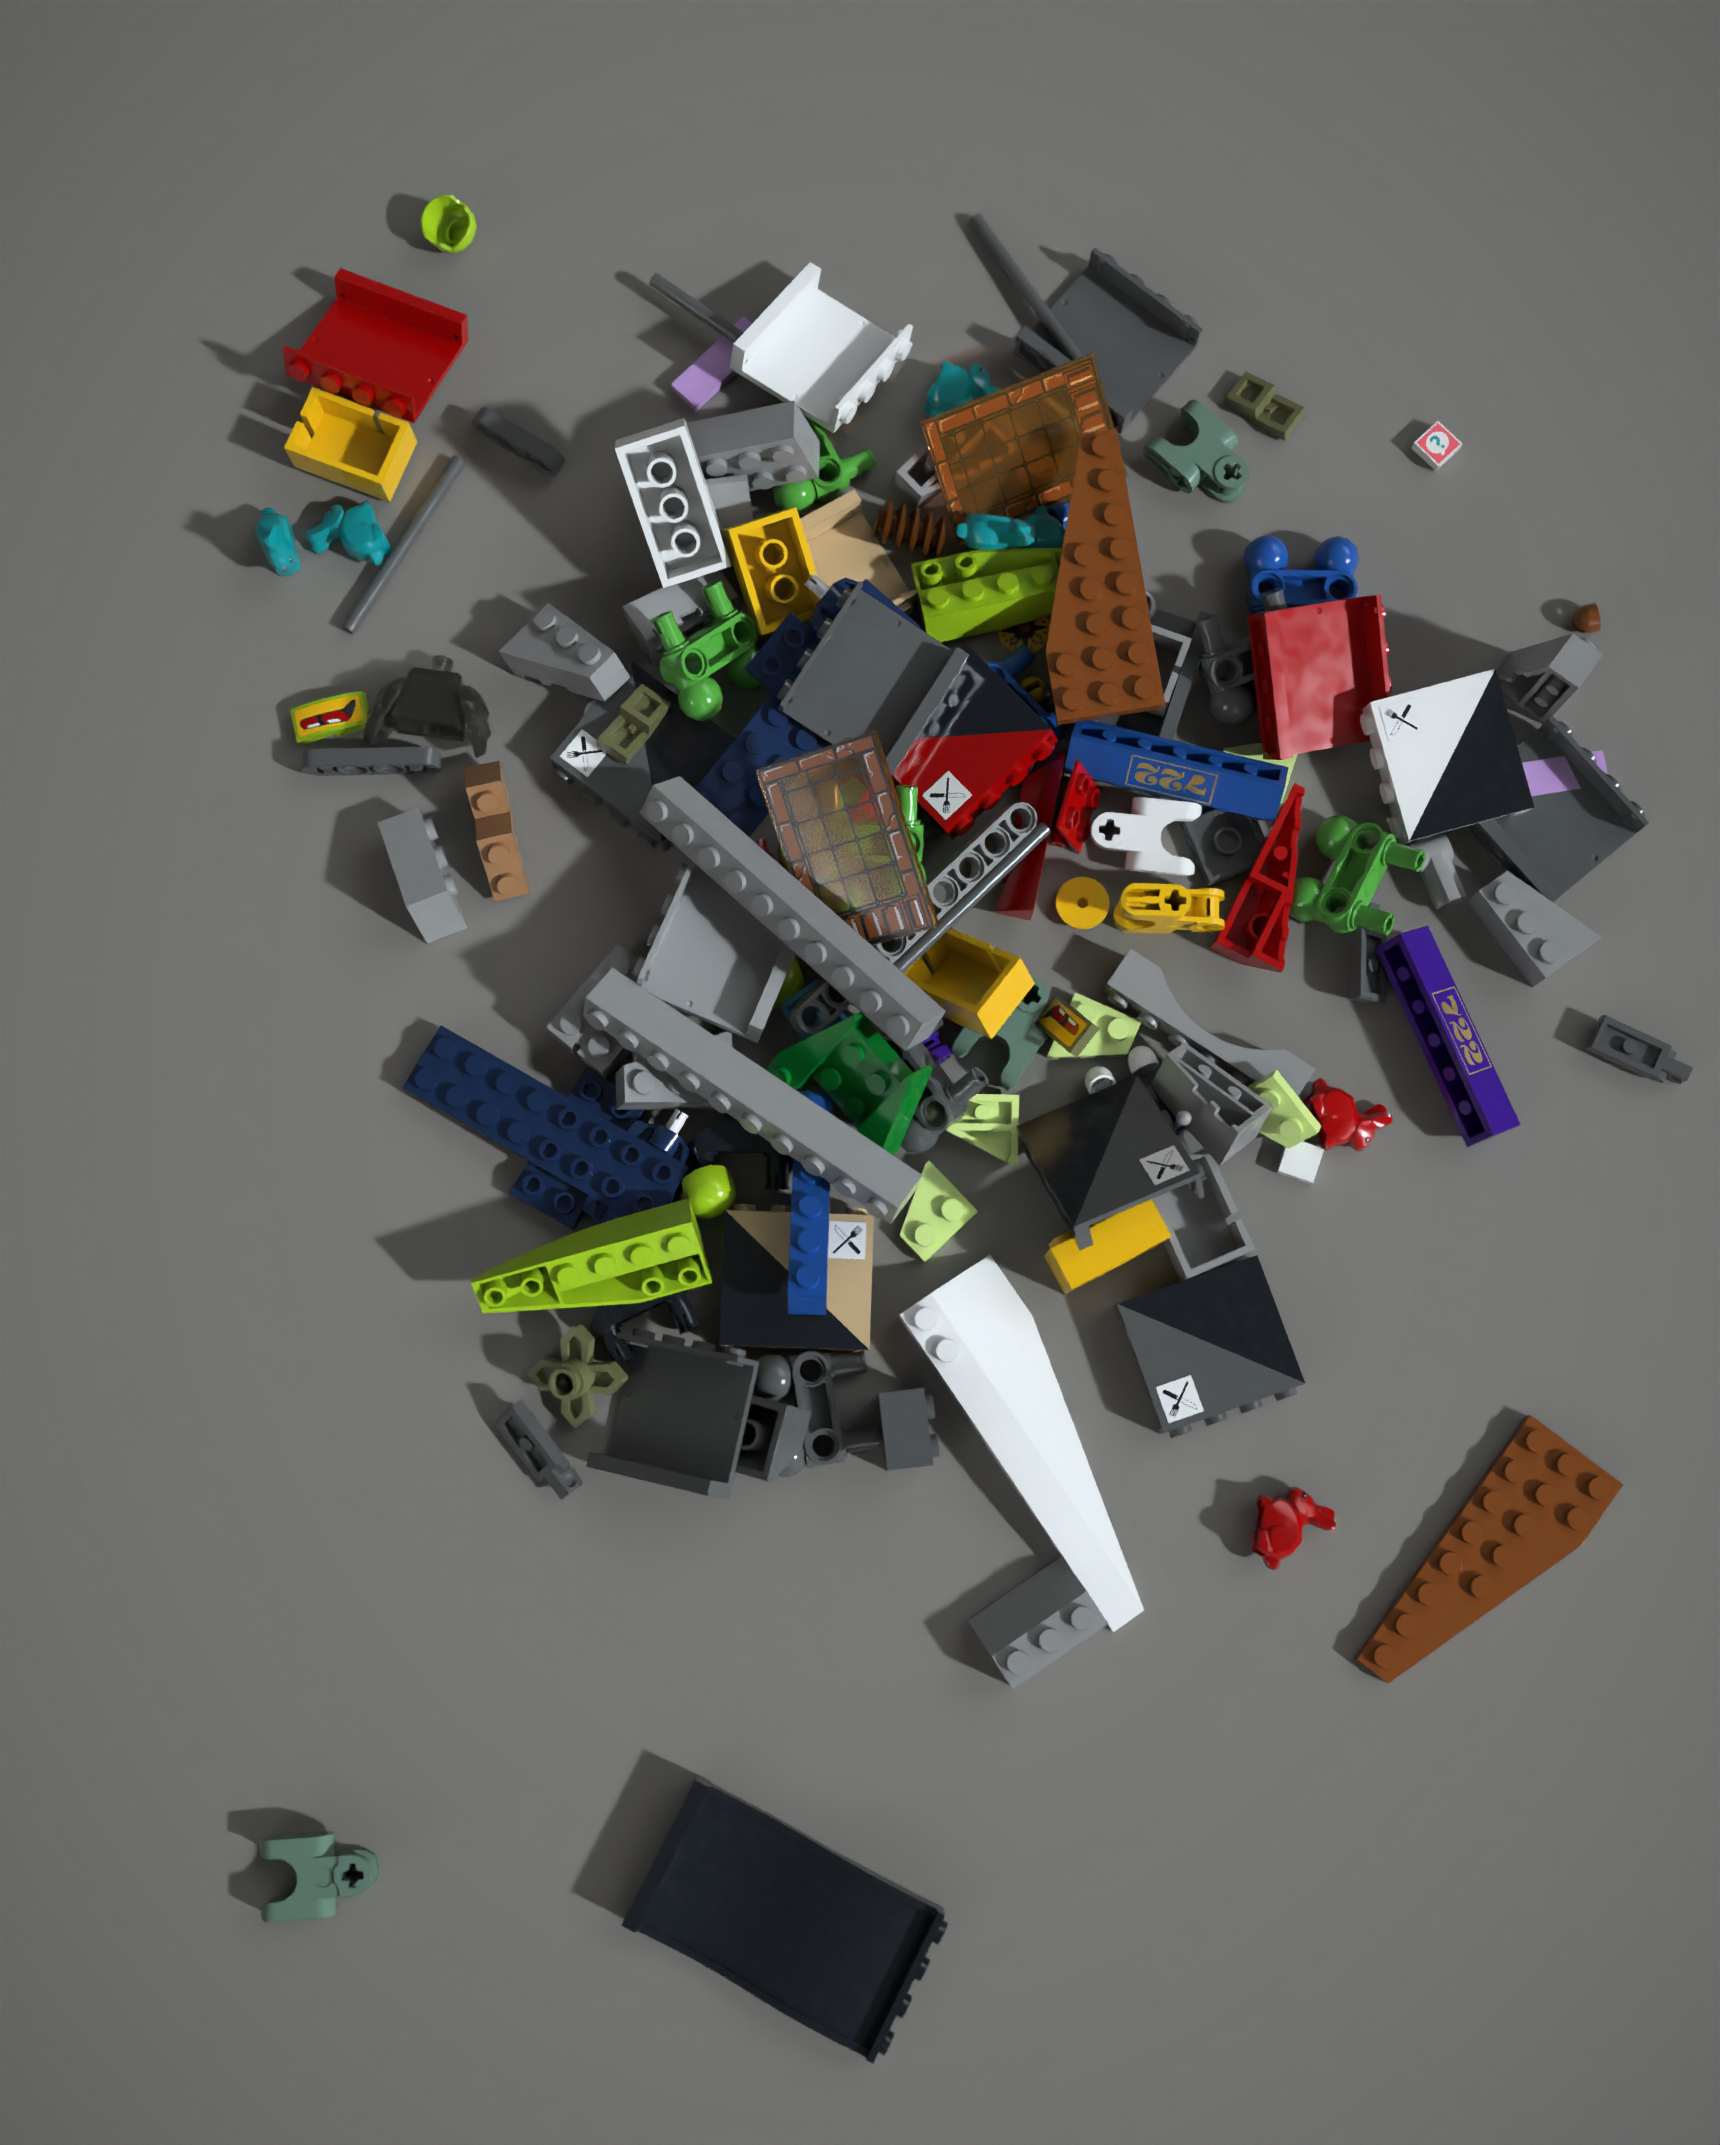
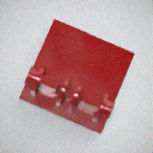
(1077, 804)

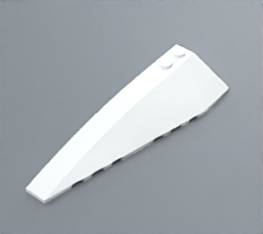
(1003, 1381)

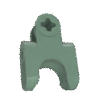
(1206, 460)
(1017, 1035)
(320, 1874)

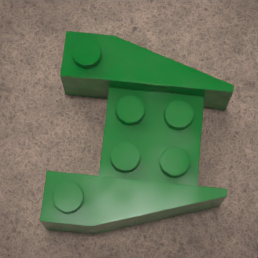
(859, 1076)

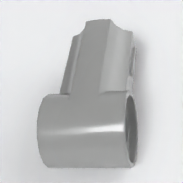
(1439, 872)

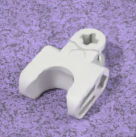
(1142, 832)

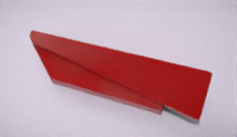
(1023, 881)

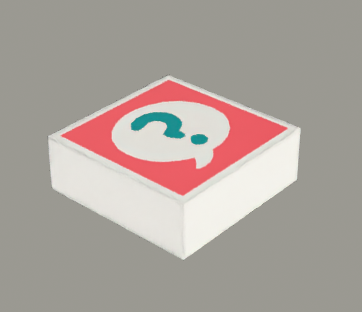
(1436, 446)

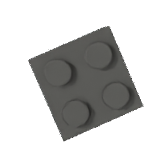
(906, 1428)

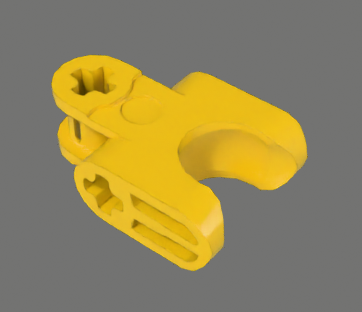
(1168, 908)

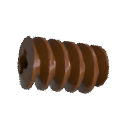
(910, 528)

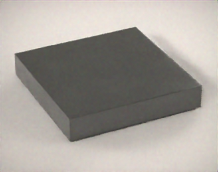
(1223, 844)

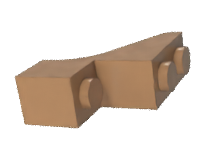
(496, 830)

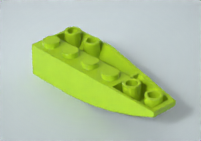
(985, 590)
(603, 1265)

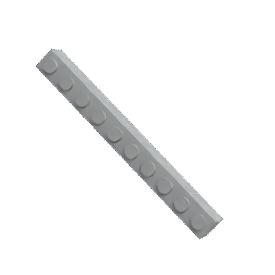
(792, 912)
(751, 1095)

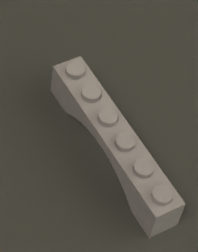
(1143, 989)

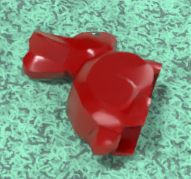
(1339, 1117)
(1281, 1524)

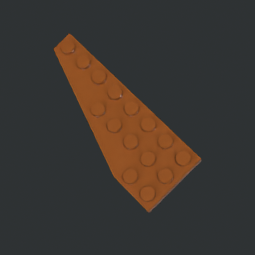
(1100, 622)
(1512, 1528)

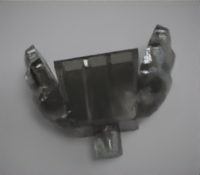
(430, 705)

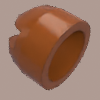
(1587, 618)

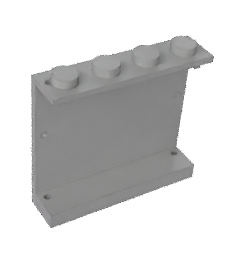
(714, 957)

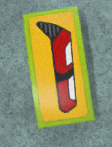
(330, 716)

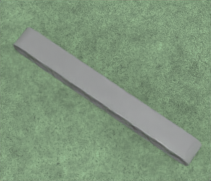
(956, 887)

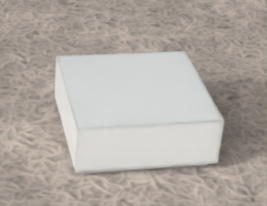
(1300, 1162)

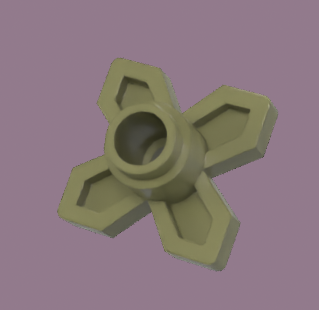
(576, 1376)

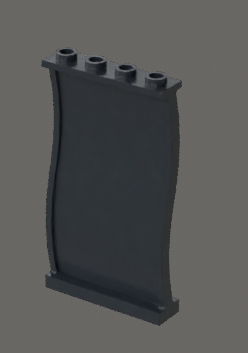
(787, 1919)

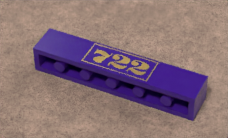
(1447, 1036)

